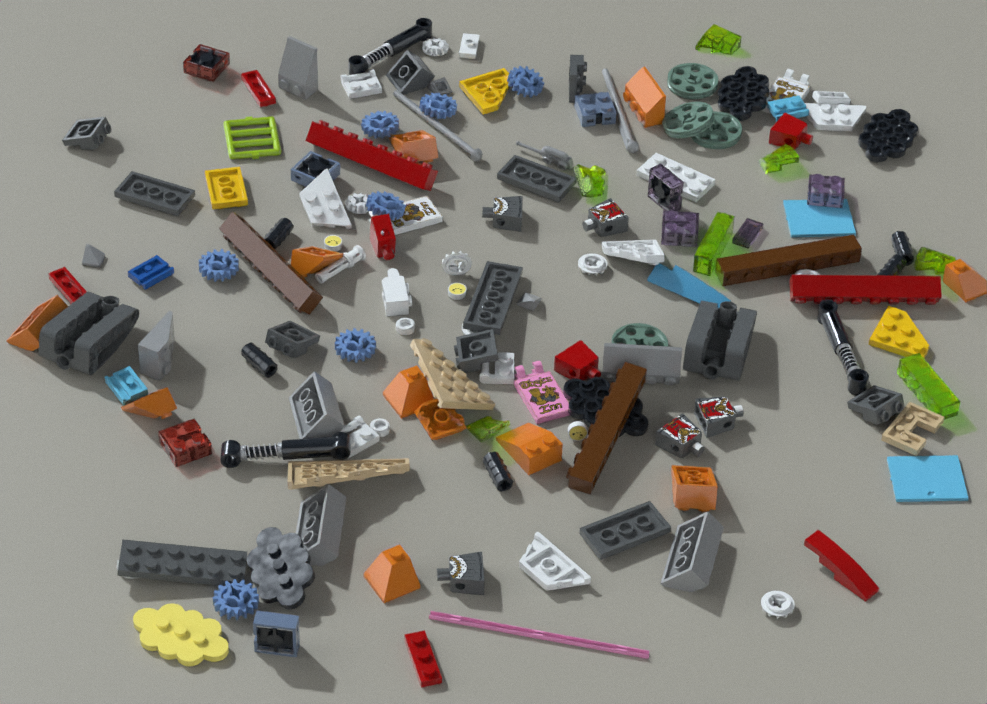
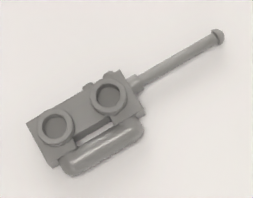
(552, 155)

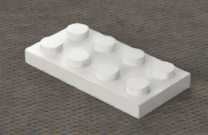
(695, 183)

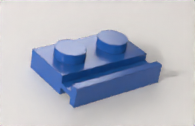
(150, 272)

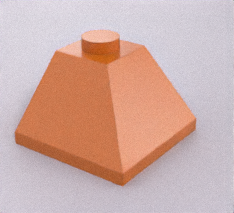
(312, 259)
(964, 280)
(408, 391)
(153, 405)
(392, 574)

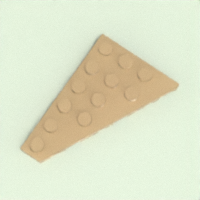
(447, 381)
(322, 472)

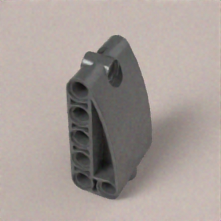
(87, 332)
(719, 340)

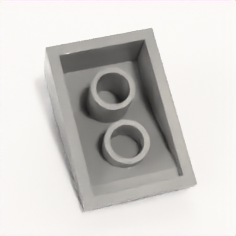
(299, 69)
(157, 349)

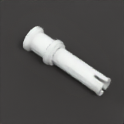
(346, 261)

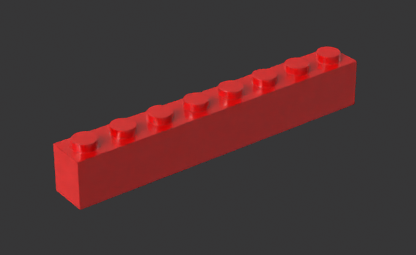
(372, 156)
(865, 289)

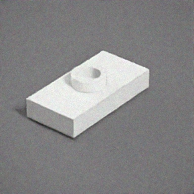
(469, 46)
(831, 97)

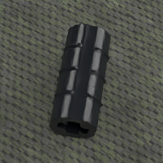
(279, 232)
(902, 246)
(893, 266)
(259, 360)
(498, 471)

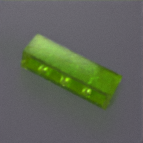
(713, 243)
(928, 386)

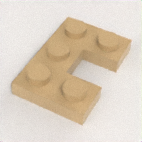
(900, 431)

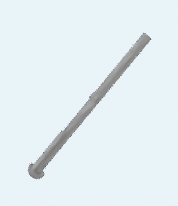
(631, 145)
(476, 154)

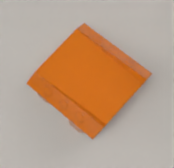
(439, 421)

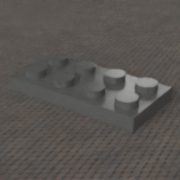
(536, 178)
(154, 193)
(625, 530)

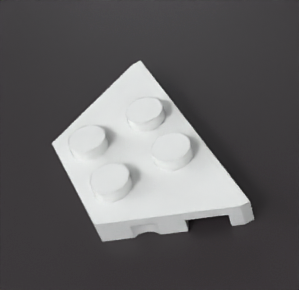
(834, 116)
(323, 203)
(551, 566)

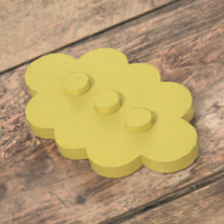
(180, 634)

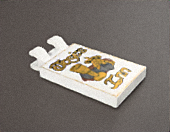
(787, 87)
(417, 214)

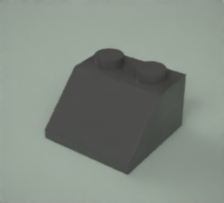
(410, 73)

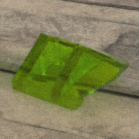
(487, 428)

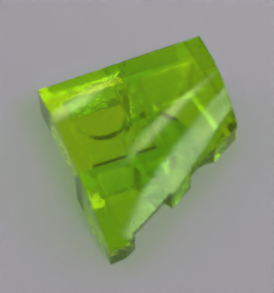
(719, 40)
(781, 156)
(590, 180)
(932, 260)

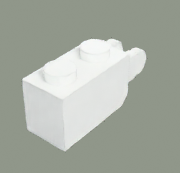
(395, 294)

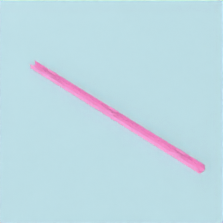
(539, 634)

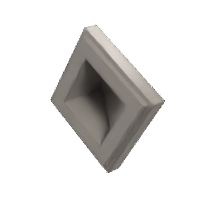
(440, 86)
(92, 256)
(529, 301)

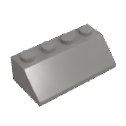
(661, 362)
(316, 408)
(321, 524)
(693, 554)

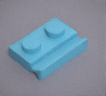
(793, 106)
(126, 385)

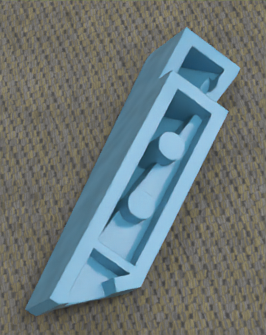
(685, 284)

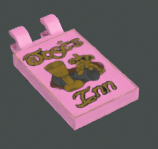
(541, 393)

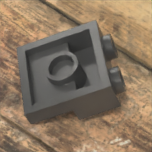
(576, 77)
(88, 133)
(291, 339)
(475, 350)
(877, 404)

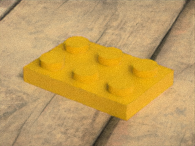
(226, 188)

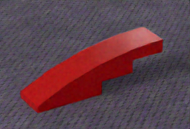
(846, 569)

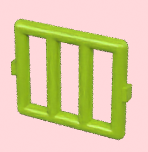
(231, 145)

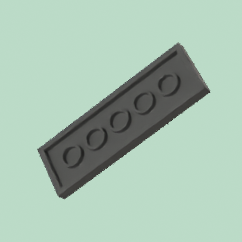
(493, 297)
(181, 563)

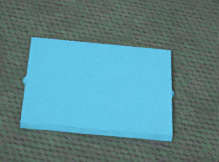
(818, 220)
(927, 478)

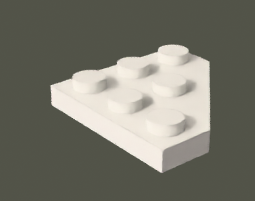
(638, 250)

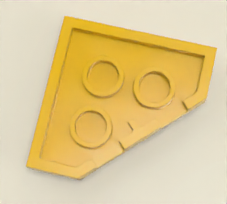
(486, 90)
(898, 334)

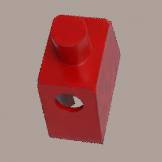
(789, 131)
(384, 244)
(577, 362)

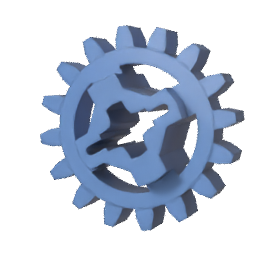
(525, 81)
(438, 105)
(380, 124)
(385, 203)
(218, 265)
(355, 345)
(235, 599)

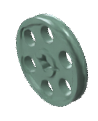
(696, 83)
(688, 119)
(720, 130)
(640, 337)

